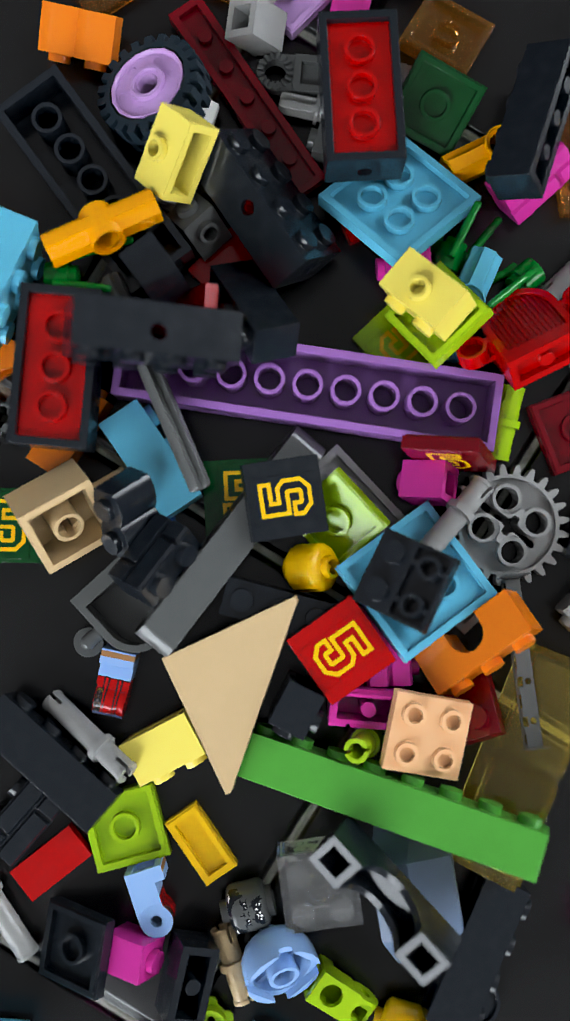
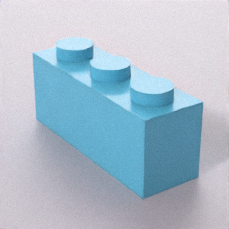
(142, 446)

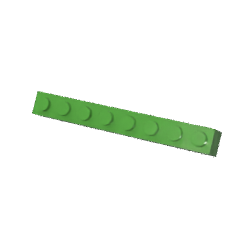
(398, 802)

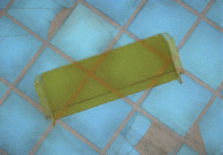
(525, 777)

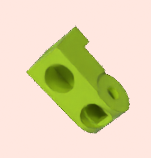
(339, 994)

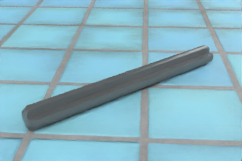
(167, 408)

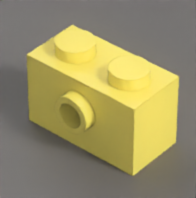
(176, 153)
(426, 294)
(164, 748)

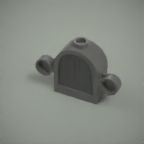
(112, 617)

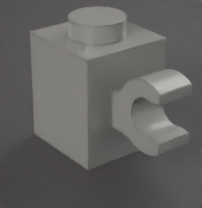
(256, 26)

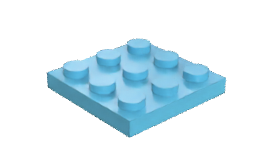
(403, 211)
(465, 593)

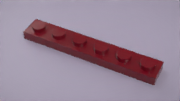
(244, 91)

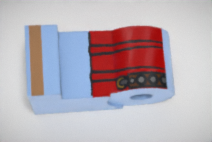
(114, 681)
(151, 903)

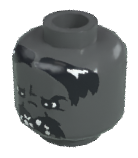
(248, 905)

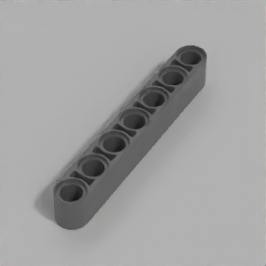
(215, 562)

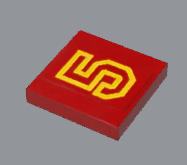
(341, 649)

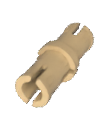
(230, 963)

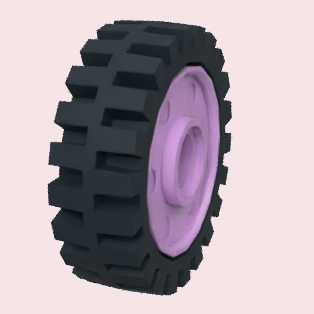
(145, 77)

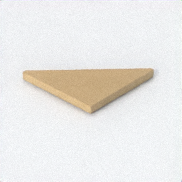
(226, 683)

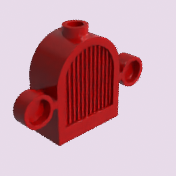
(523, 337)

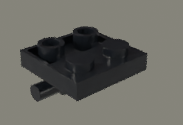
(406, 580)

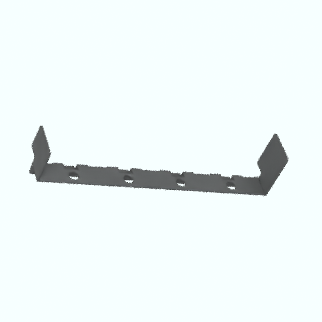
(524, 670)

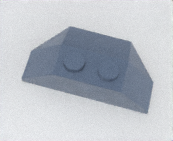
(428, 870)

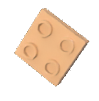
(425, 734)

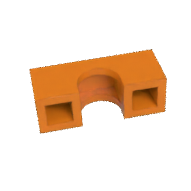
(506, 628)

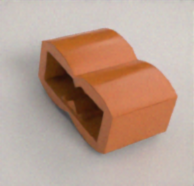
(80, 35)

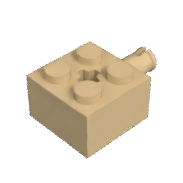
(59, 514)

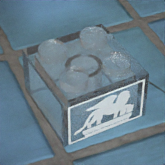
(307, 896)

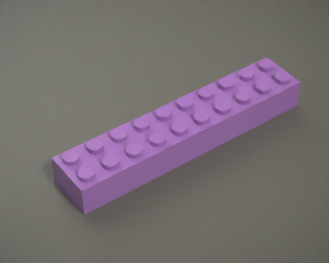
(340, 394)

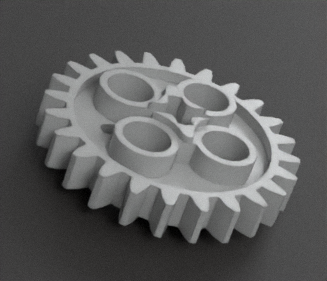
(526, 498)

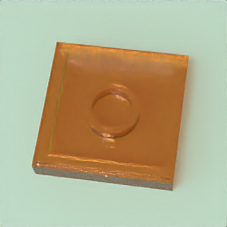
(446, 33)

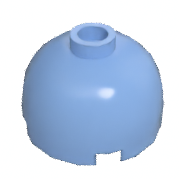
(278, 964)

